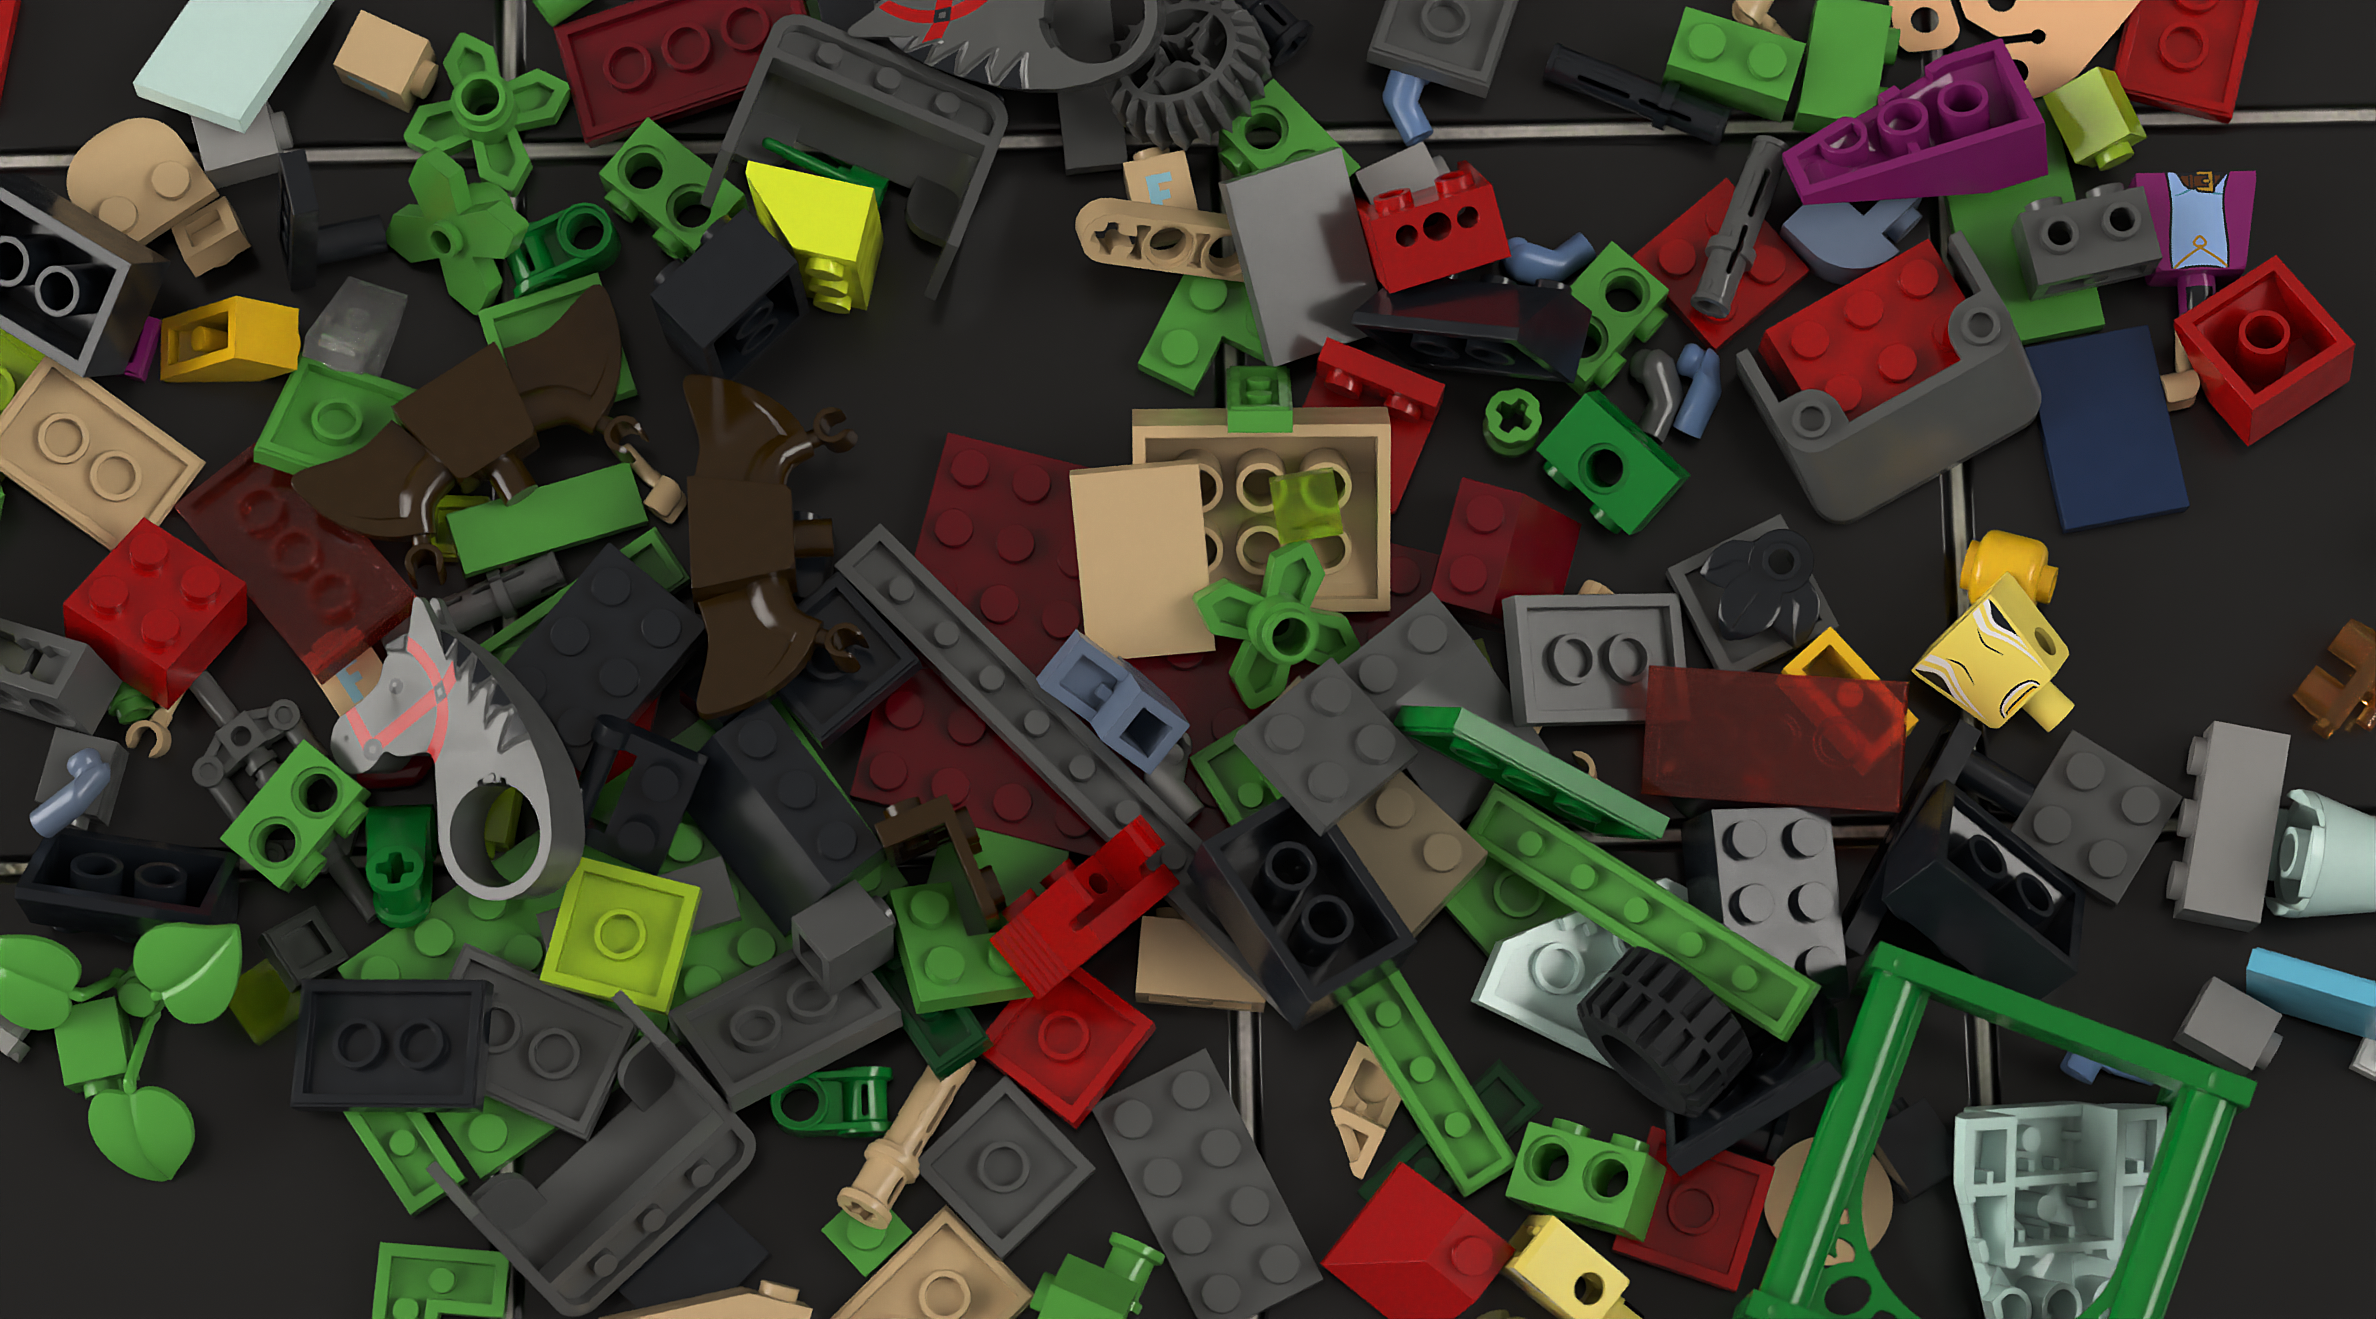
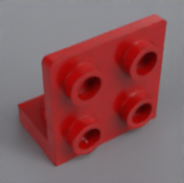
(1362, 380)

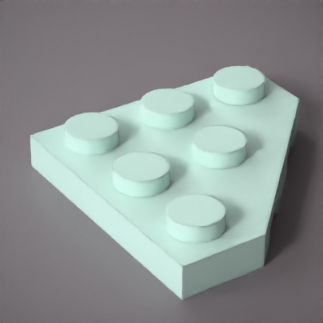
(1547, 972)

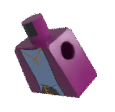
(2200, 229)

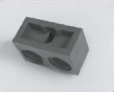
(53, 678)

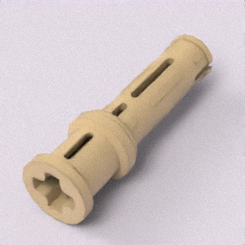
(895, 1157)

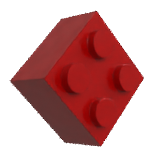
(157, 612)

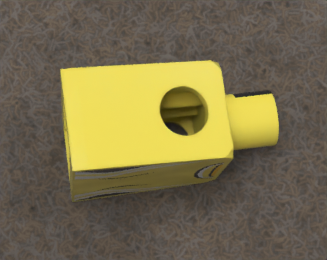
(1999, 659)
(1551, 1261)

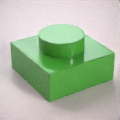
(866, 1246)

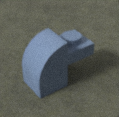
(1843, 243)
(1116, 700)

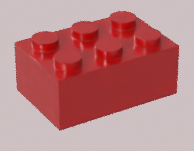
(1870, 334)

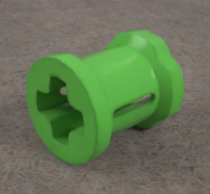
(1519, 439)
(1132, 1261)

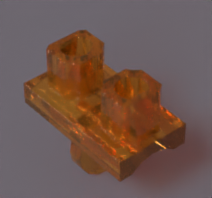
(2329, 698)

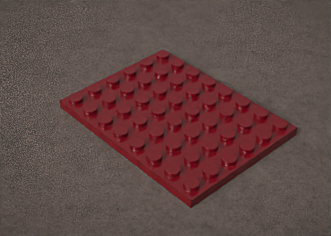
(1008, 552)

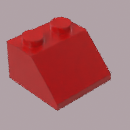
(2265, 350)

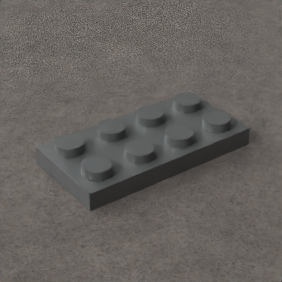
(1206, 1191)

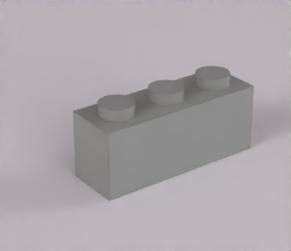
(2228, 826)

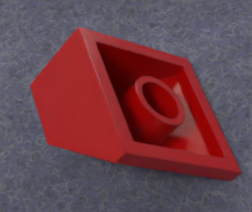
(1417, 1251)

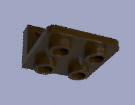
(921, 828)

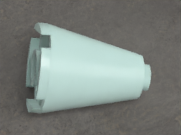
(2322, 859)

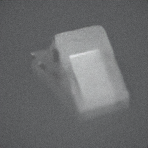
(356, 328)

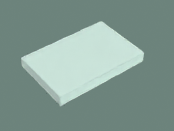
(228, 57)

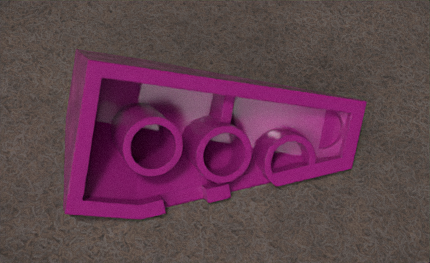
(1945, 135)

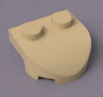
(138, 179)

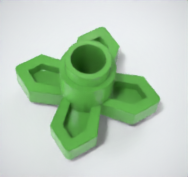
(517, 106)
(459, 226)
(1286, 596)

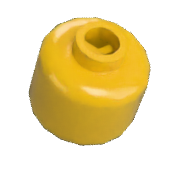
(2003, 552)

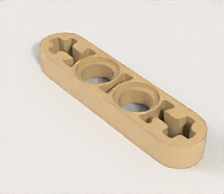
(1143, 220)

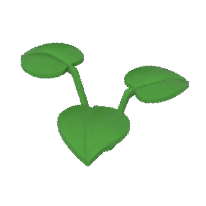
(173, 965)

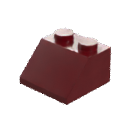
(1501, 548)

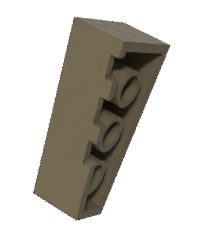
(1411, 848)

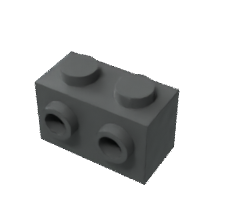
(2086, 241)

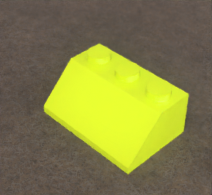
(826, 227)

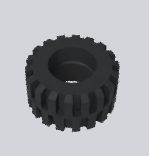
(1664, 1032)

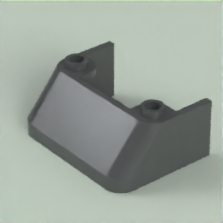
(871, 113)
(1920, 432)
(623, 1188)

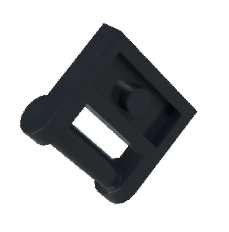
(651, 799)

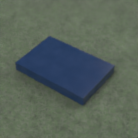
(2106, 430)

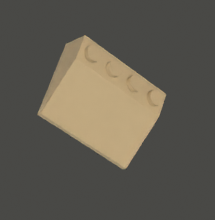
(1239, 498)

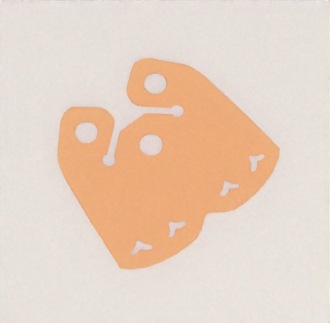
(2072, 30)

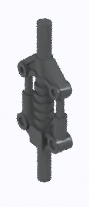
(245, 741)

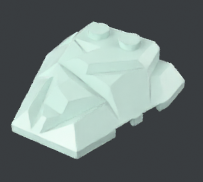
(2050, 1199)

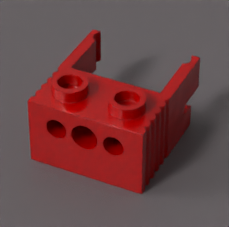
(1436, 250)
(1082, 908)

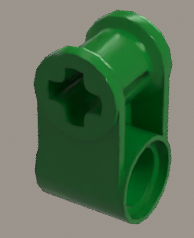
(553, 249)
(400, 861)
(839, 1104)

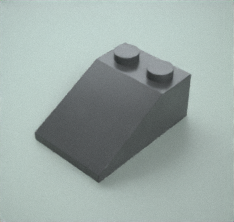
(1434, 662)

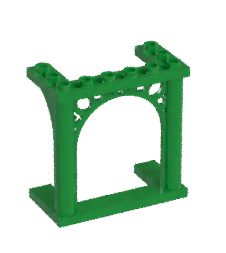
(1896, 992)

